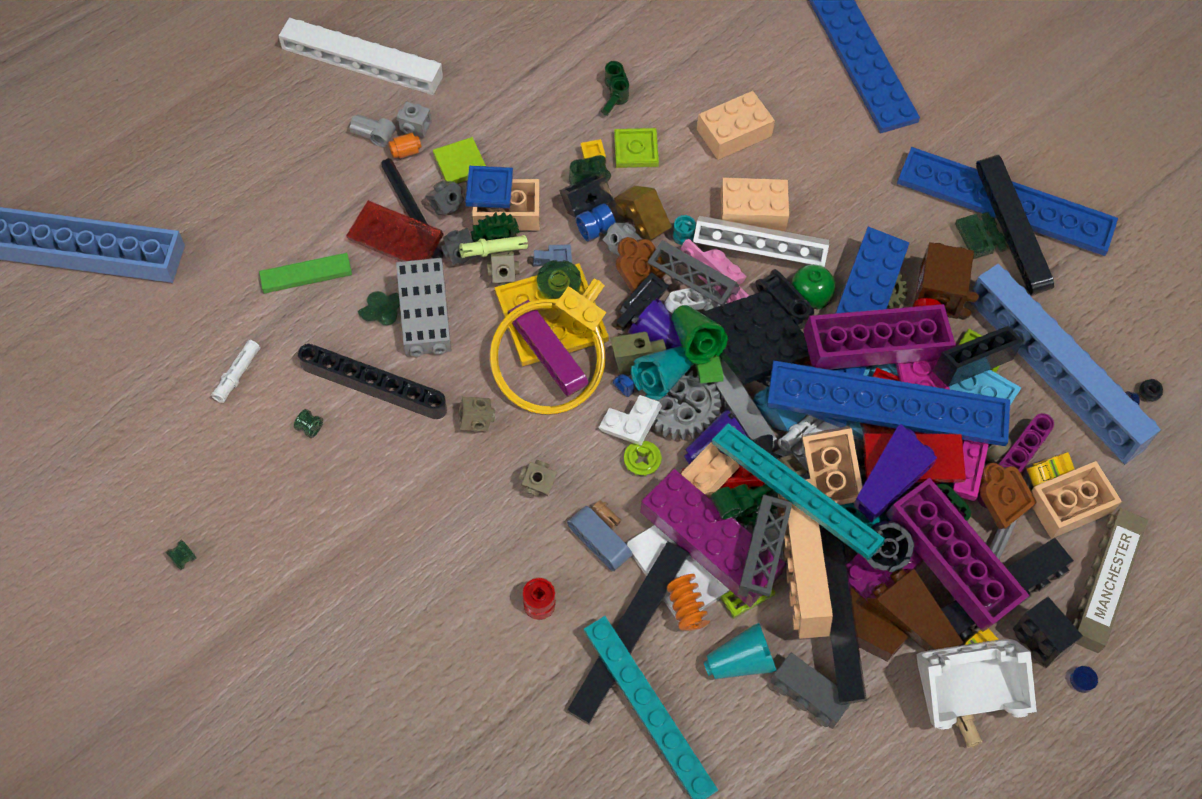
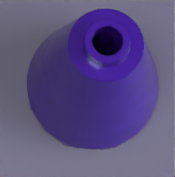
(658, 324)
(708, 434)

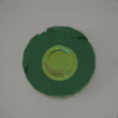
(555, 278)

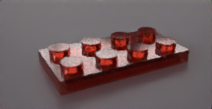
(394, 234)

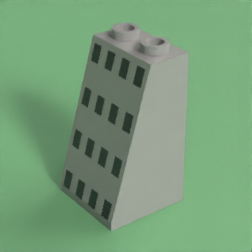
(423, 307)

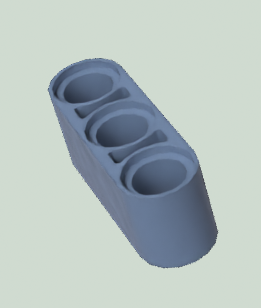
(599, 538)

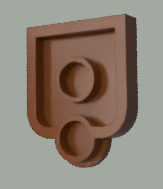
(634, 259)
(1005, 494)

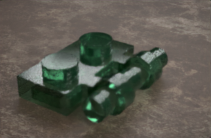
(975, 235)

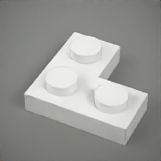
(632, 426)

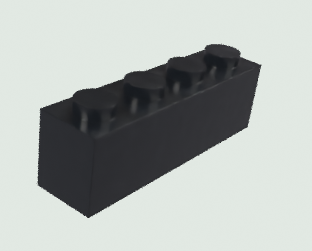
(977, 356)

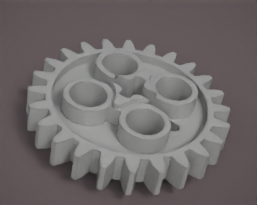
(685, 405)

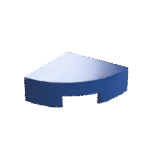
(624, 384)

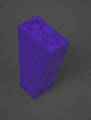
(895, 472)

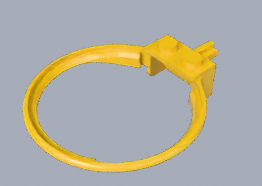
(580, 308)

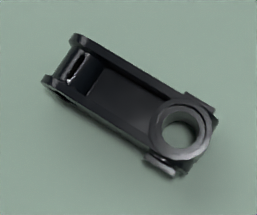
(786, 297)

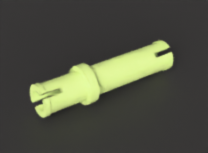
(485, 247)

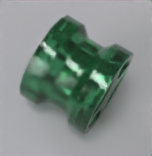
(308, 423)
(181, 555)

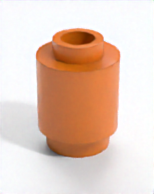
(405, 145)

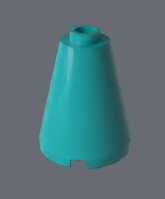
(660, 371)
(741, 656)

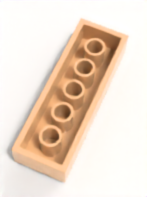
(806, 574)

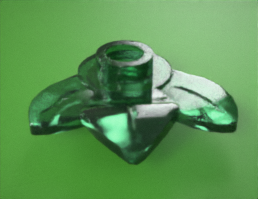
(381, 308)

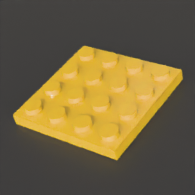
(566, 328)

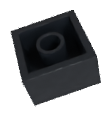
(1046, 632)

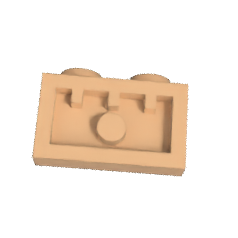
(710, 470)

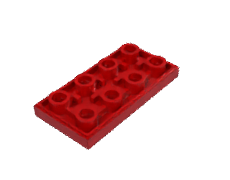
(947, 448)

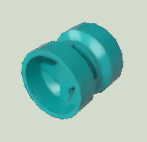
(684, 229)

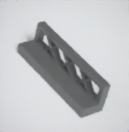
(679, 257)
(755, 546)

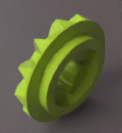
(653, 460)

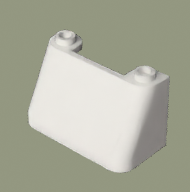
(977, 680)

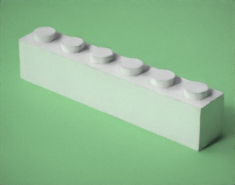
(761, 241)

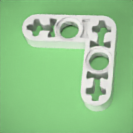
(674, 298)

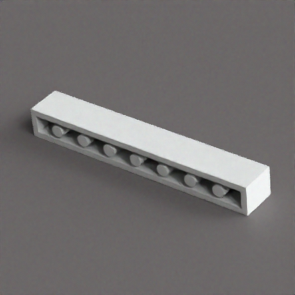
(361, 56)

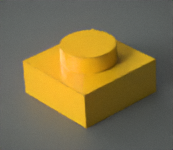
(592, 148)

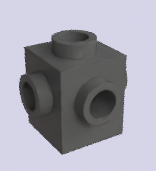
(445, 197)
(452, 242)

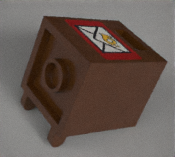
(946, 278)

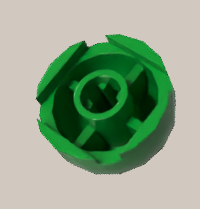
(815, 285)

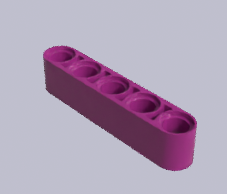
(550, 351)
(1021, 450)

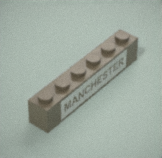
(1109, 578)

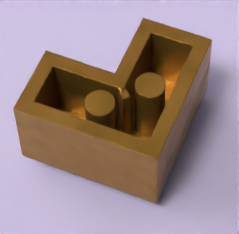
(645, 209)

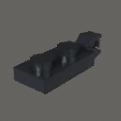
(640, 299)

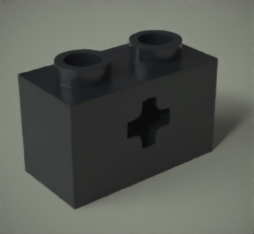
(576, 194)

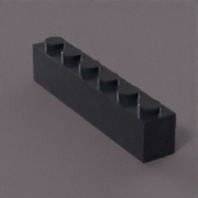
(1030, 572)

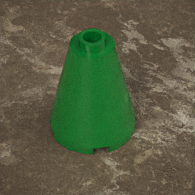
(698, 334)

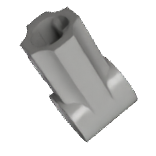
(377, 131)

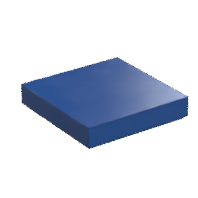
(489, 187)

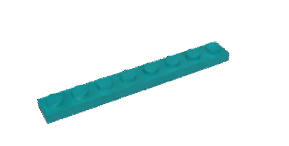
(799, 492)
(650, 710)

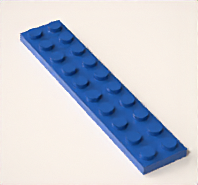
(866, 64)
(1045, 212)
(870, 284)
(889, 403)

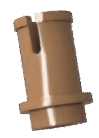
(606, 514)

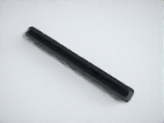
(406, 197)

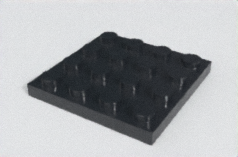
(758, 335)

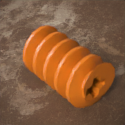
(685, 603)

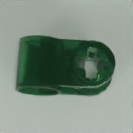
(586, 167)

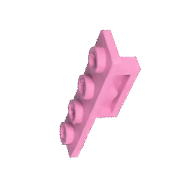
(717, 260)

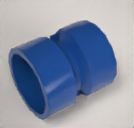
(593, 223)

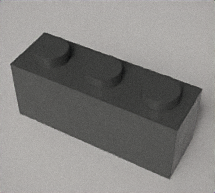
(809, 690)

